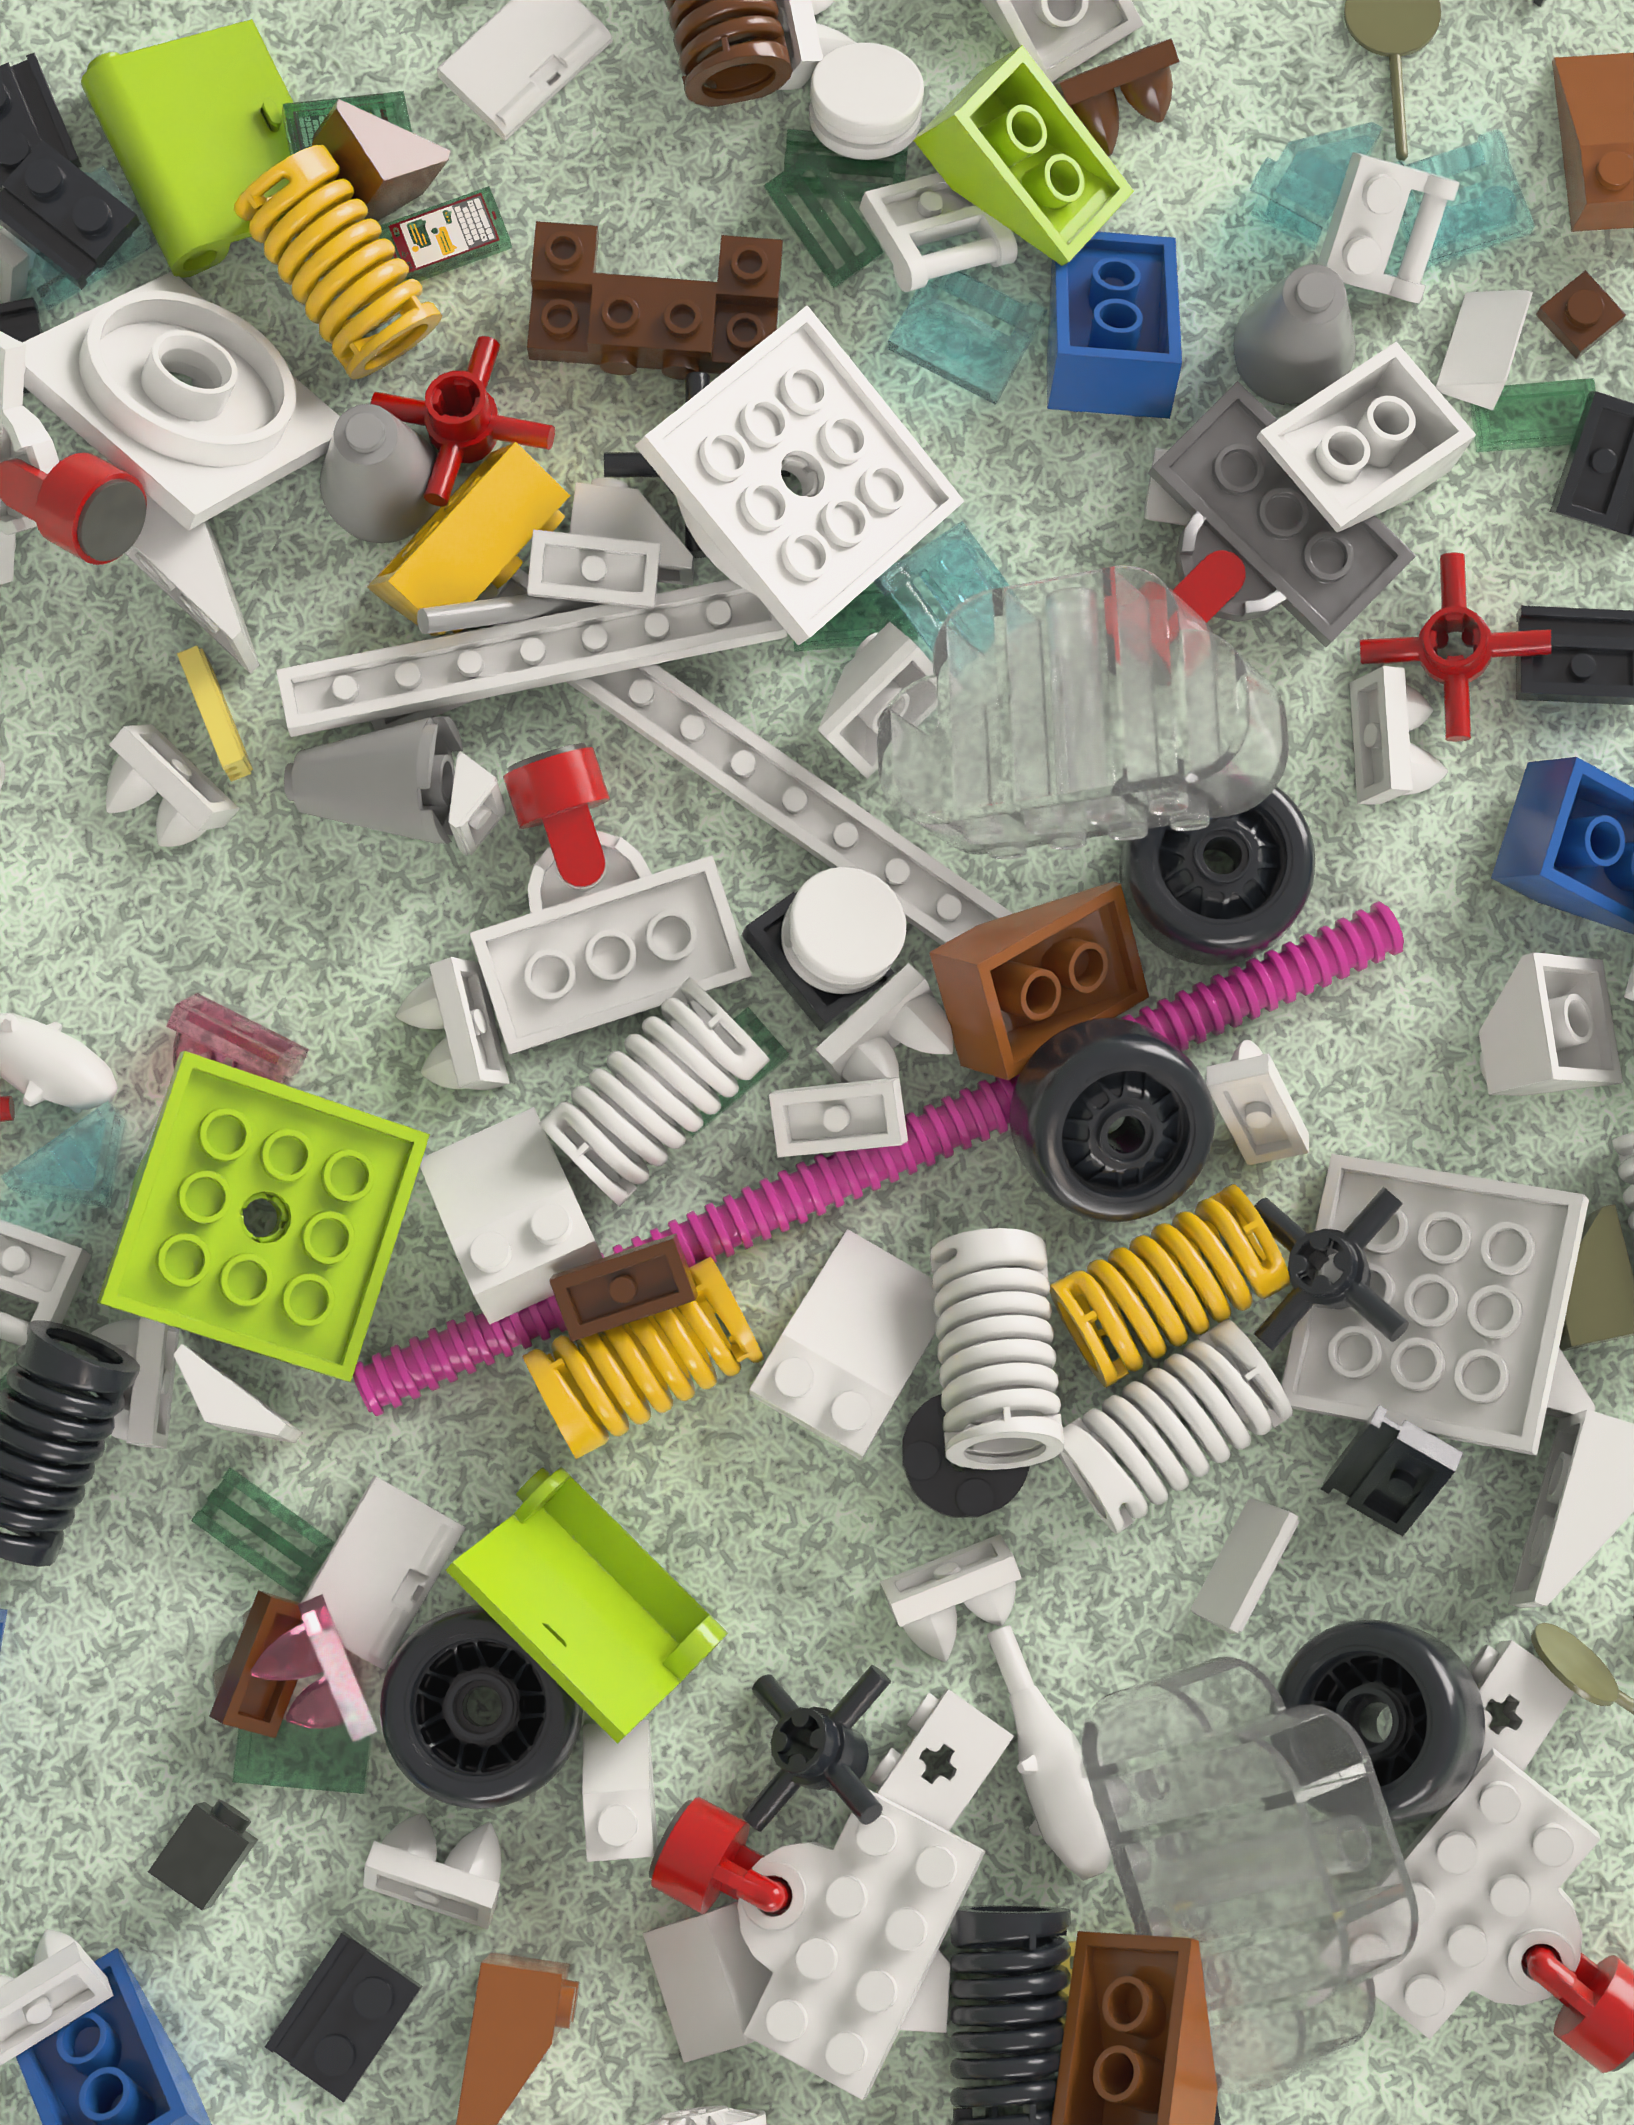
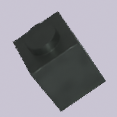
(204, 1853)

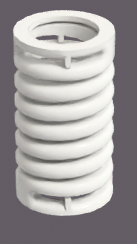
(654, 1091)
(996, 1349)
(1254, 1405)

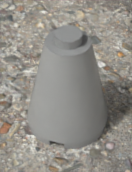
(1296, 337)
(377, 475)
(382, 779)

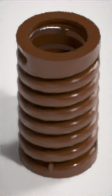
(703, 42)

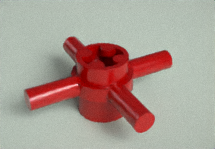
(461, 436)
(1456, 670)

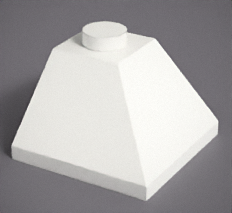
(865, 689)
(1550, 1029)

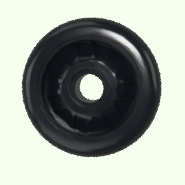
(1216, 915)
(1086, 1083)
(1432, 1703)
(438, 1741)

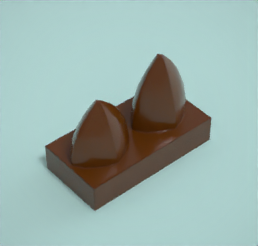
(1143, 79)
(623, 1287)
(249, 1700)

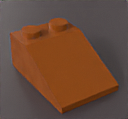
(1597, 138)
(1037, 974)
(512, 2027)
(1136, 2034)

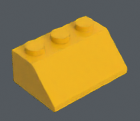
(473, 536)

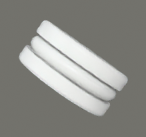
(866, 101)
(843, 930)

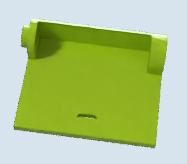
(193, 134)
(587, 1602)

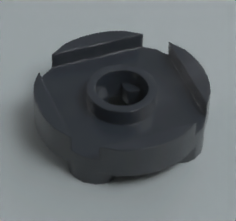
(939, 1484)

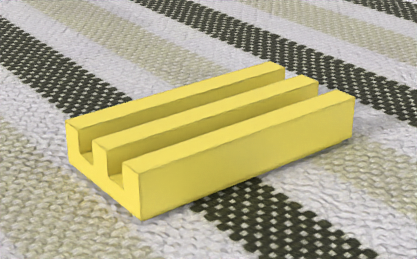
(215, 713)

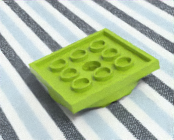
(338, 1203)

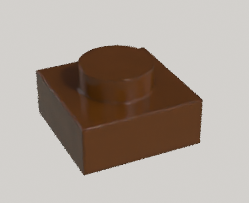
(1580, 314)

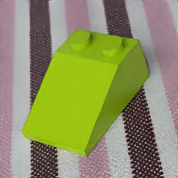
(1025, 158)

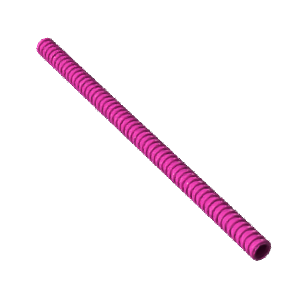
(929, 1135)

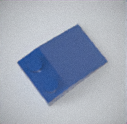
(1115, 327)
(1572, 842)
(112, 2064)

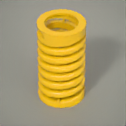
(345, 253)
(1159, 1255)
(636, 1362)

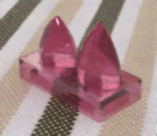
(220, 1033)
(308, 1652)

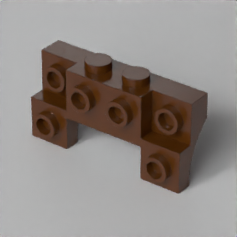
(644, 319)

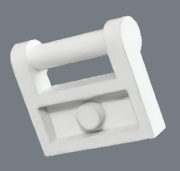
(928, 212)
(1369, 219)
(38, 1272)

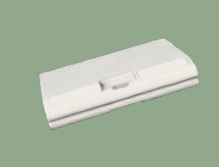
(523, 59)
(383, 1569)

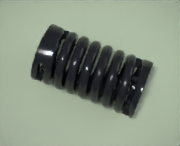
(40, 1429)
(1033, 2010)

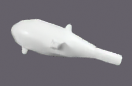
(52, 1065)
(1051, 1768)

